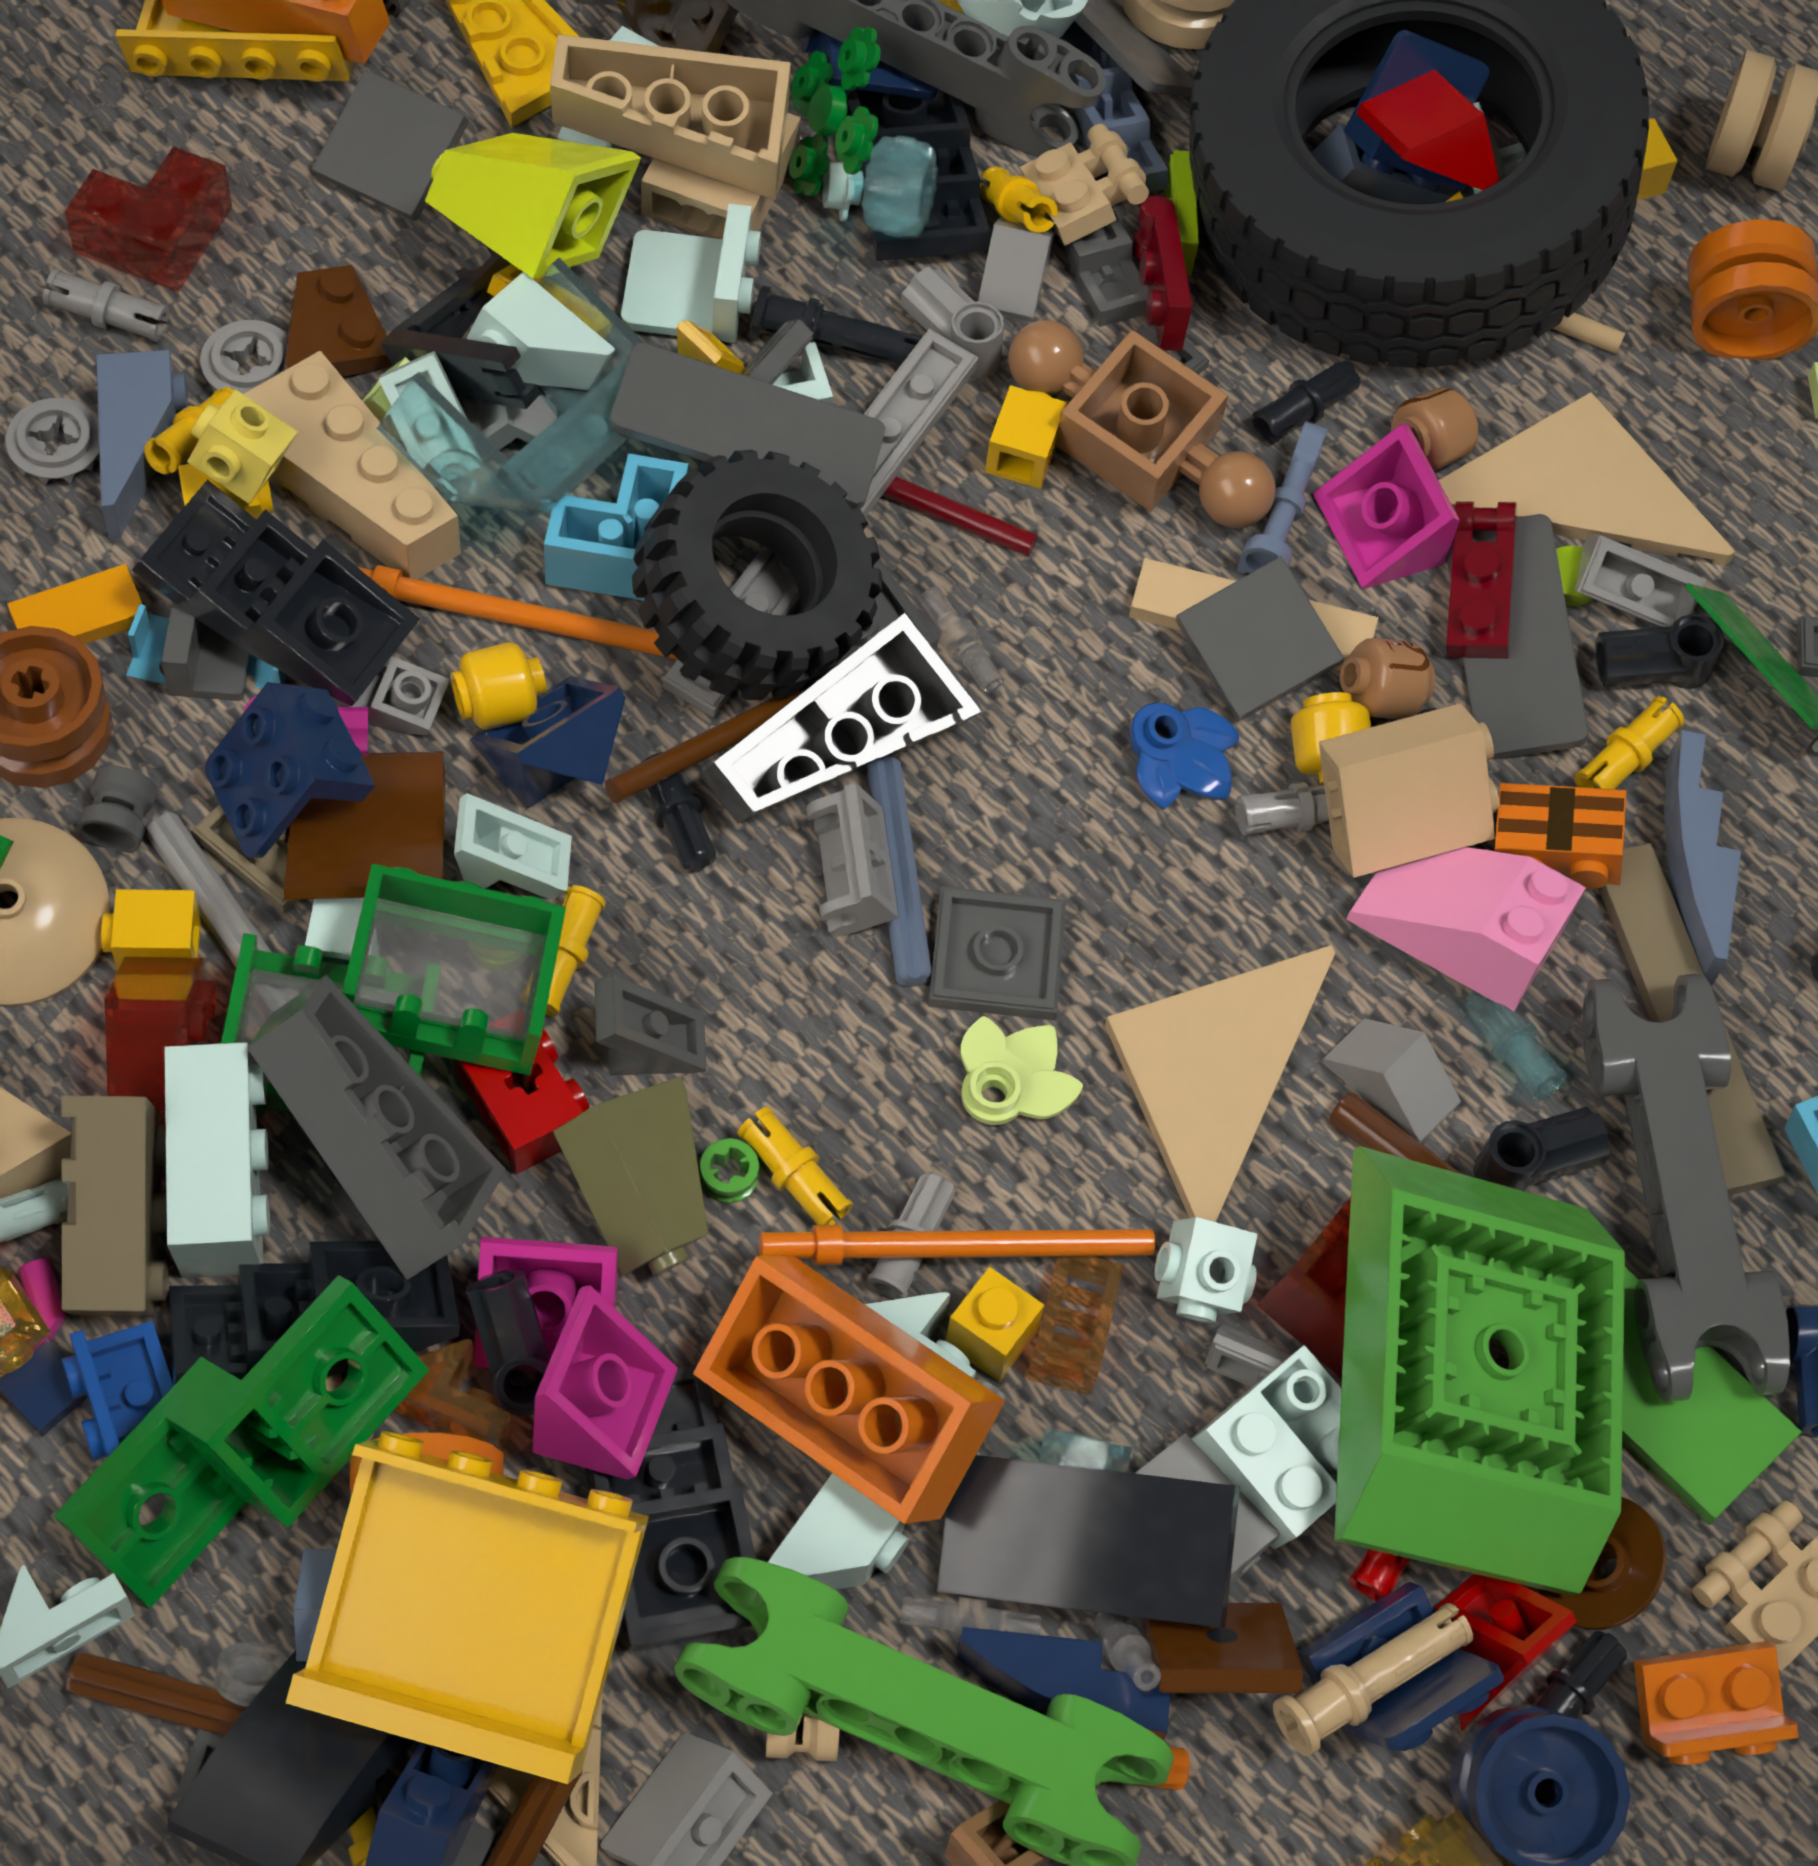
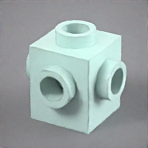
(1206, 1269)

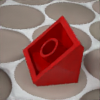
(1434, 129)

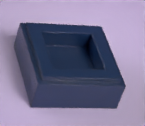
(40, 1389)

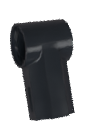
(1657, 653)
(1543, 1149)
(509, 1335)

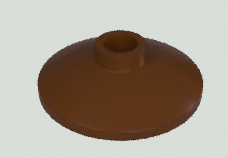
(1635, 1581)

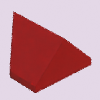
(1508, 1628)

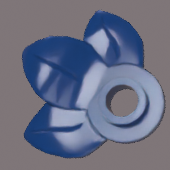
(1188, 759)

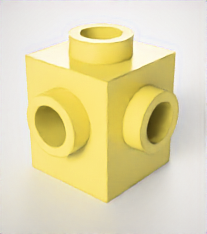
(240, 445)

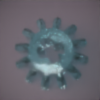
(899, 186)

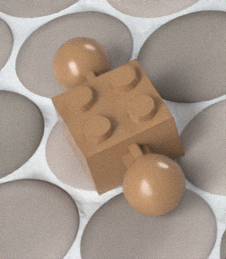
(1142, 422)

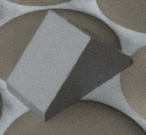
(1016, 269)
(1396, 1075)

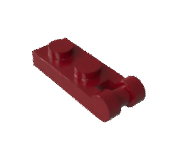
(1164, 272)
(1481, 582)

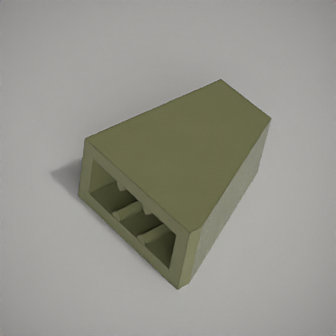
(640, 1174)

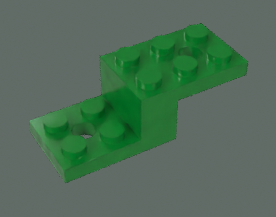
(243, 1441)

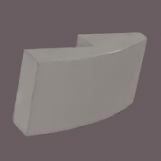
(402, 697)

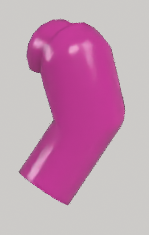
(44, 1292)

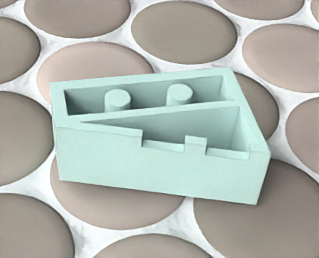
(214, 1159)

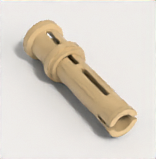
(1347, 1692)

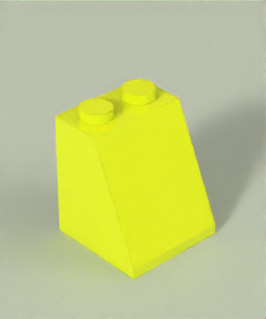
(533, 196)

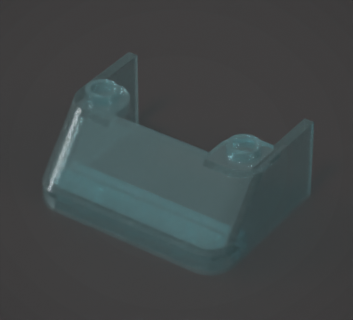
(555, 461)

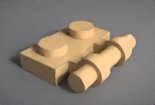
(1080, 199)
(1788, 1605)

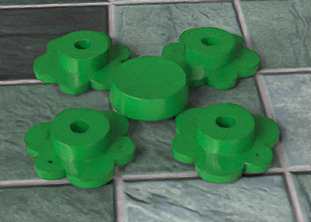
(827, 111)

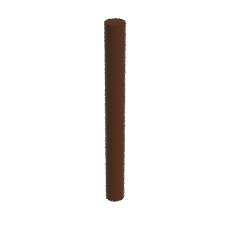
(694, 750)

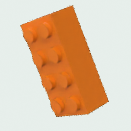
(849, 1388)

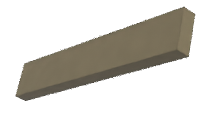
(1657, 954)

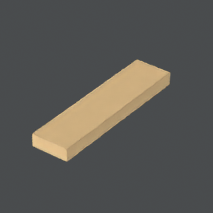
(1170, 589)

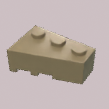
(114, 1207)

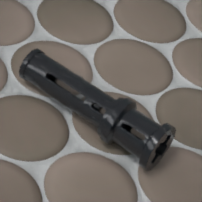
(832, 329)

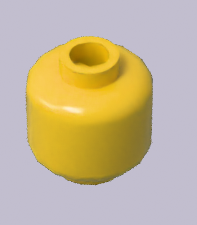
(497, 685)
(1321, 719)

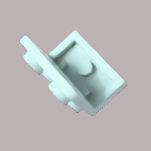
(692, 278)

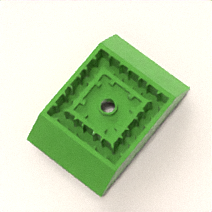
(1435, 1438)

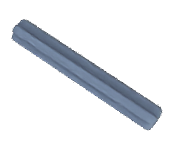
(907, 931)

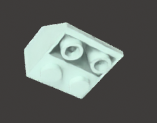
(1282, 1444)

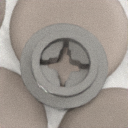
(236, 343)
(40, 423)

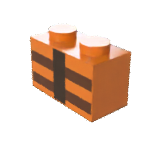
(1565, 829)

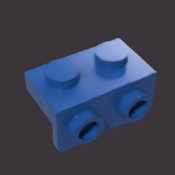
(122, 1380)

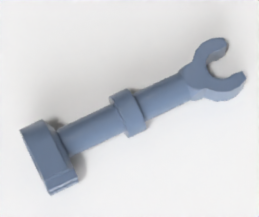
(1287, 505)

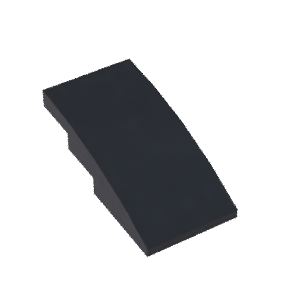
(958, 218)
(277, 594)
(245, 1320)
(691, 1525)
(1091, 1540)
(284, 1781)

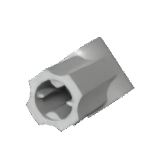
(951, 313)

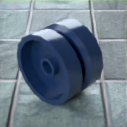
(1569, 1761)

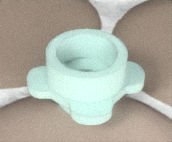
(841, 189)

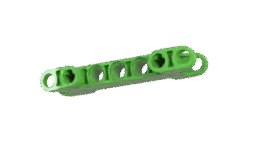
(1025, 1758)

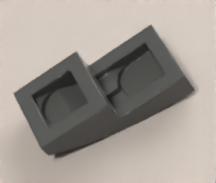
(1108, 274)

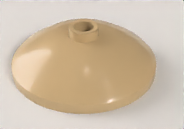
(58, 916)

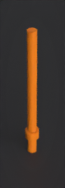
(515, 612)
(831, 1245)

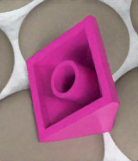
(1389, 511)
(554, 1278)
(600, 1391)

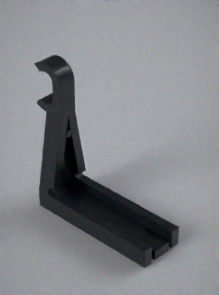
(473, 367)

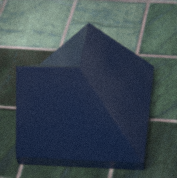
(558, 742)

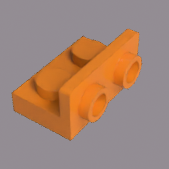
(1712, 1702)

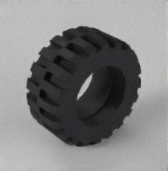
(798, 521)

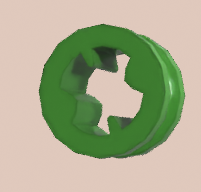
(720, 1154)

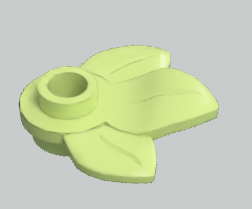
(1019, 1067)

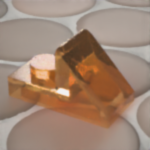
(445, 1408)

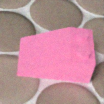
(1472, 916)

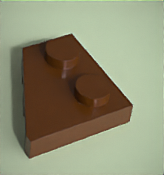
(337, 319)

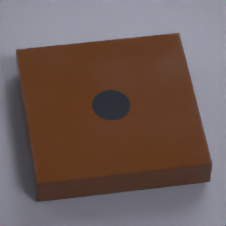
(1245, 1657)

